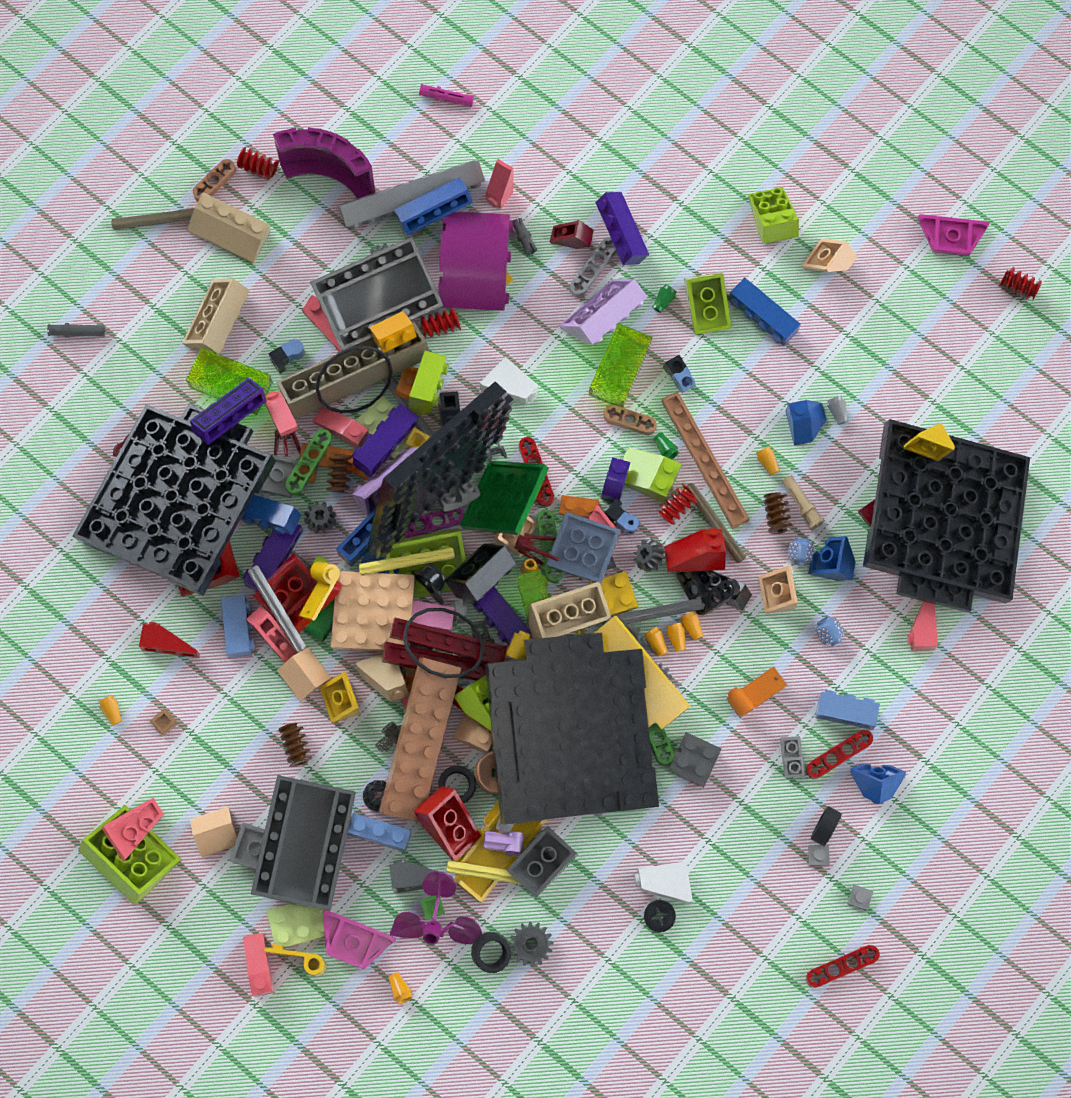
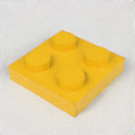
(618, 593)

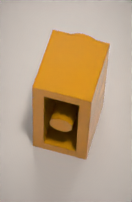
(393, 332)

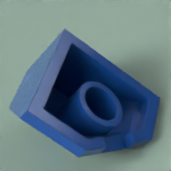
(805, 420)
(834, 560)
(876, 782)

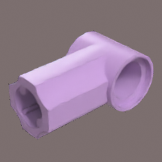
(508, 843)

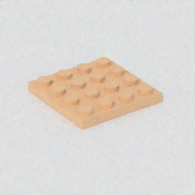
(367, 609)

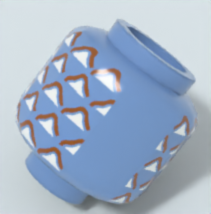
(801, 551)
(829, 631)

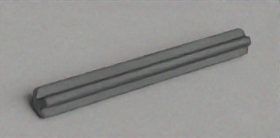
(661, 611)

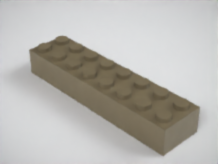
(347, 374)

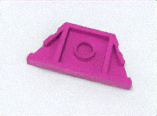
(952, 235)
(352, 940)

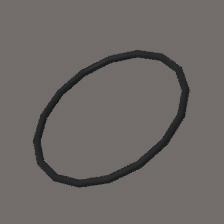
(335, 357)
(434, 672)

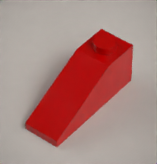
(160, 640)

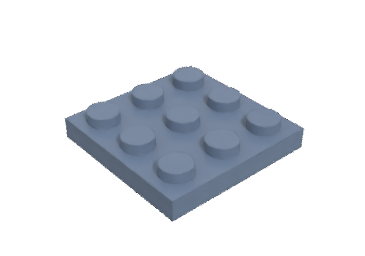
(583, 547)

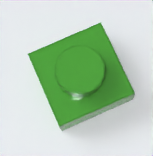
(428, 907)

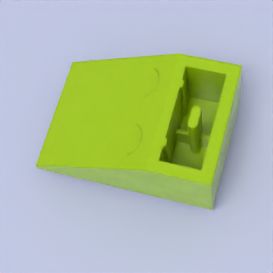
(774, 215)
(475, 702)

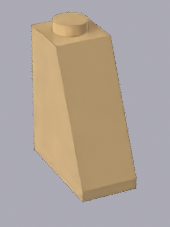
(383, 677)

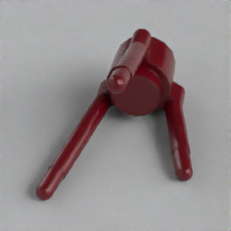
(285, 438)
(524, 546)

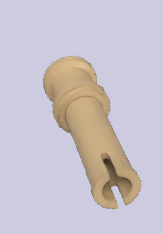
(807, 509)

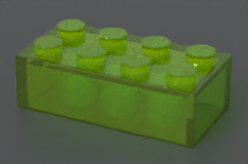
(620, 365)
(218, 375)

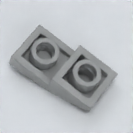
(464, 494)
(792, 757)

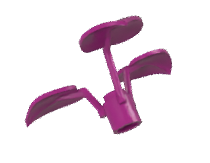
(408, 924)

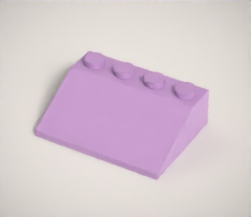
(604, 310)
(367, 495)

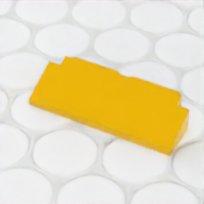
(662, 698)
(476, 855)

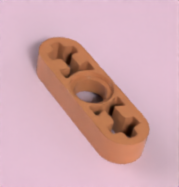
(227, 175)
(626, 412)

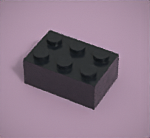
(480, 572)

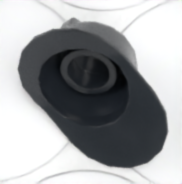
(432, 580)

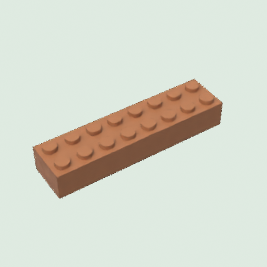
(419, 740)

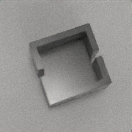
(694, 759)

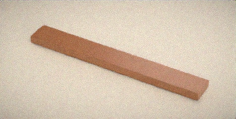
(705, 460)

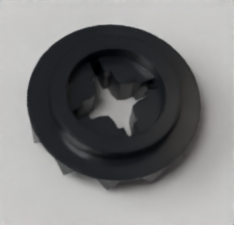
(368, 794)
(663, 907)

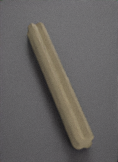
(152, 219)
(715, 522)

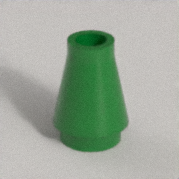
(664, 298)
(665, 446)

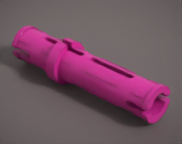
(446, 95)

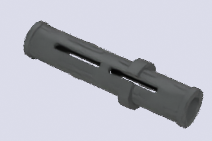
(76, 330)

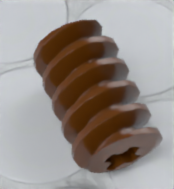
(339, 473)
(776, 512)
(295, 746)

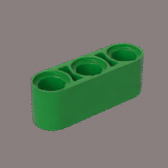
(323, 623)

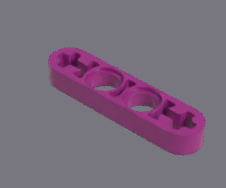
(430, 527)

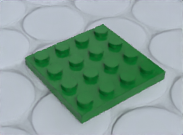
(504, 497)

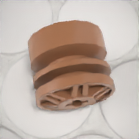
(483, 774)

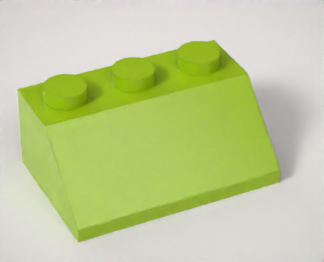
(428, 383)

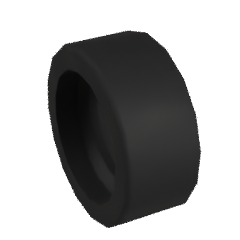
(463, 771)
(826, 826)
(480, 942)

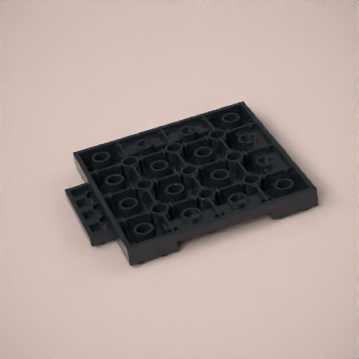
(437, 465)
(174, 497)
(947, 522)
(570, 730)

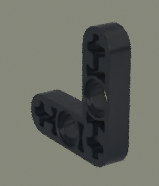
(707, 597)

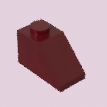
(572, 235)

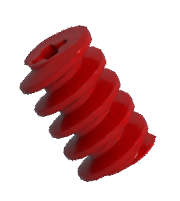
(257, 164)
(1020, 283)
(439, 323)
(677, 504)

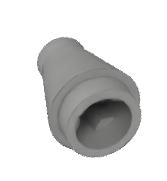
(838, 409)

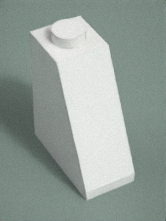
(513, 380)
(666, 881)

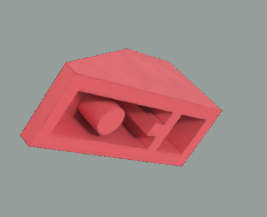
(500, 184)
(280, 413)
(342, 427)
(924, 630)
(271, 633)
(258, 965)

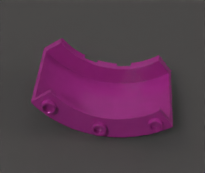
(324, 154)
(474, 260)

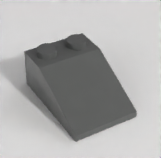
(542, 862)
(407, 876)

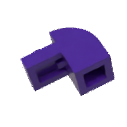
(615, 479)

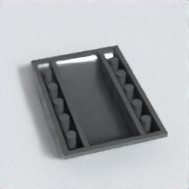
(375, 291)
(303, 843)

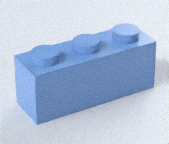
(236, 627)
(847, 710)
(379, 832)

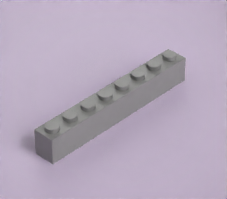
(386, 201)

